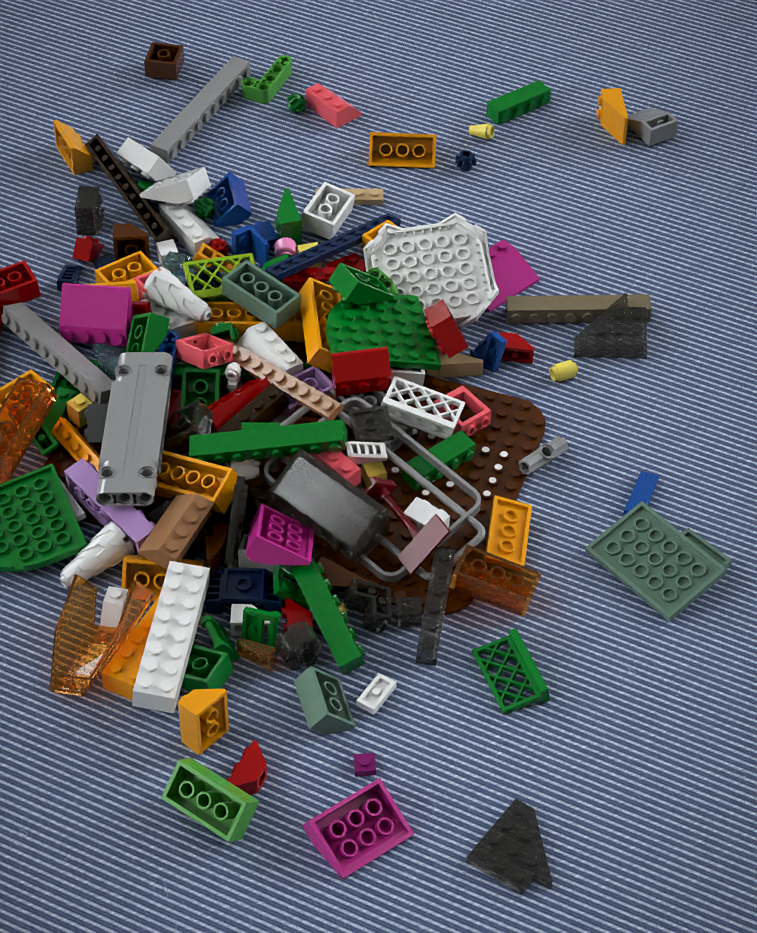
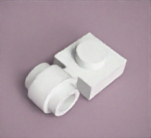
(233, 374)

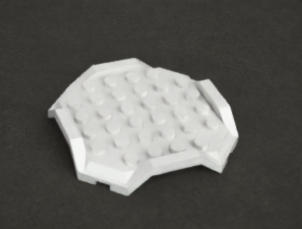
(438, 264)

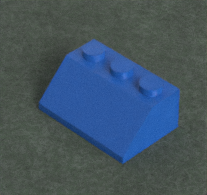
(230, 201)

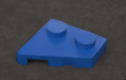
(490, 350)

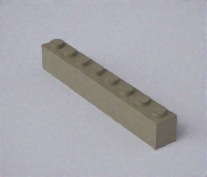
(566, 308)

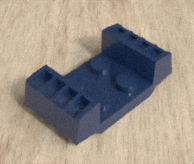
(241, 587)

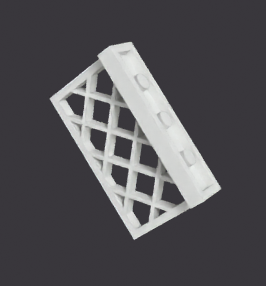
(417, 416)

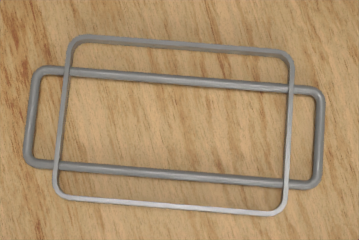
(465, 517)

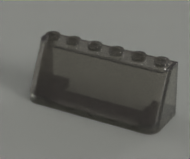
(330, 506)

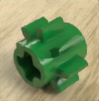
(296, 103)
(204, 207)

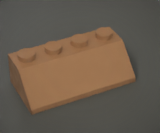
(177, 529)

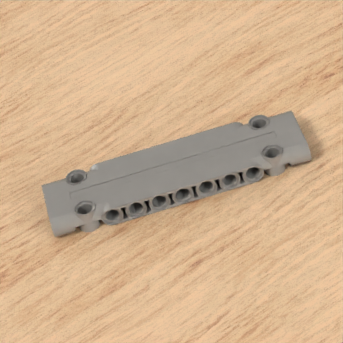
(135, 429)

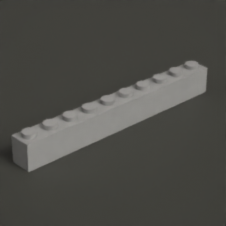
(200, 109)
(58, 352)

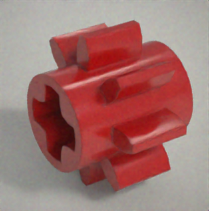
(220, 246)

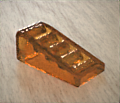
(258, 653)

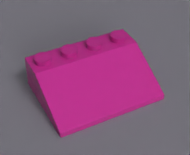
(510, 272)
(96, 314)
(278, 539)
(358, 829)

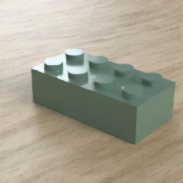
(261, 294)

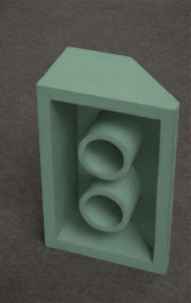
(323, 702)

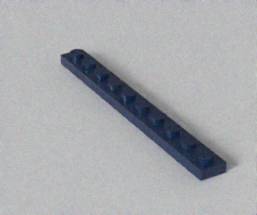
(326, 249)

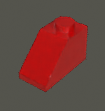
(517, 349)

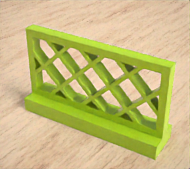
(212, 294)

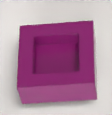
(364, 764)

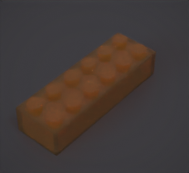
(21, 420)

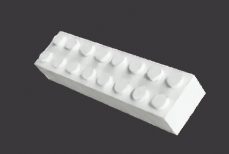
(171, 637)

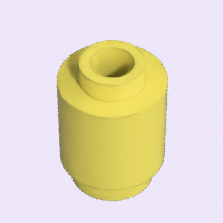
(563, 371)

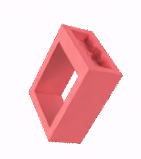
(206, 351)
(475, 423)

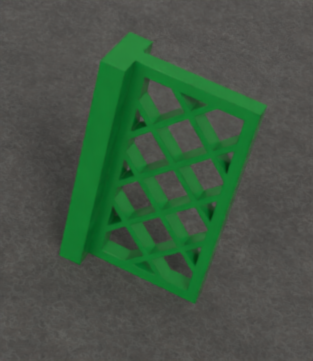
(528, 670)

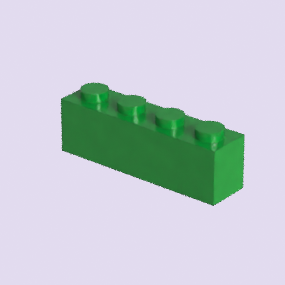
(518, 102)
(450, 451)

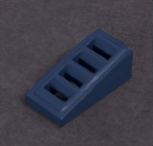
(69, 274)

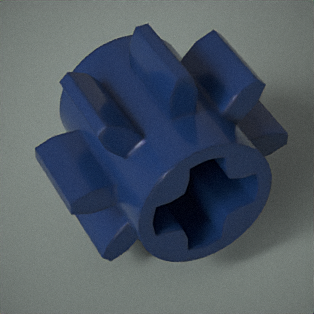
(465, 160)

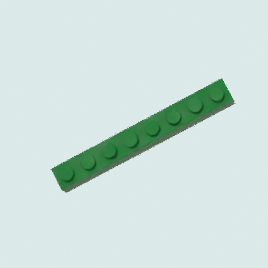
(269, 442)

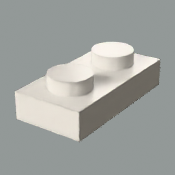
(376, 693)

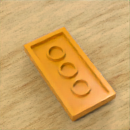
(509, 529)

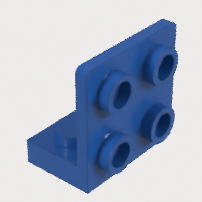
(248, 240)

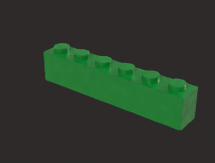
(328, 616)

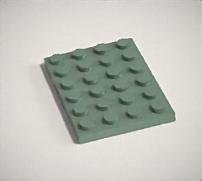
(656, 561)

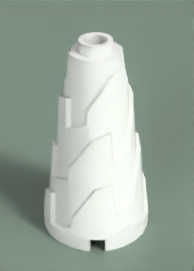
(170, 293)
(103, 551)

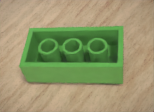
(210, 799)

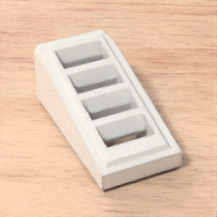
(359, 458)

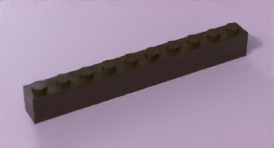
(129, 190)

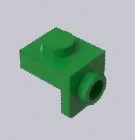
(224, 329)

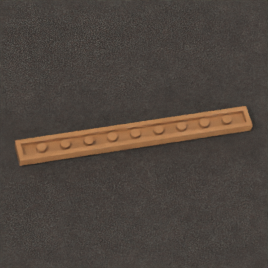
(293, 387)

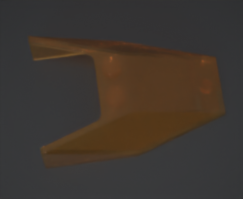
(84, 648)

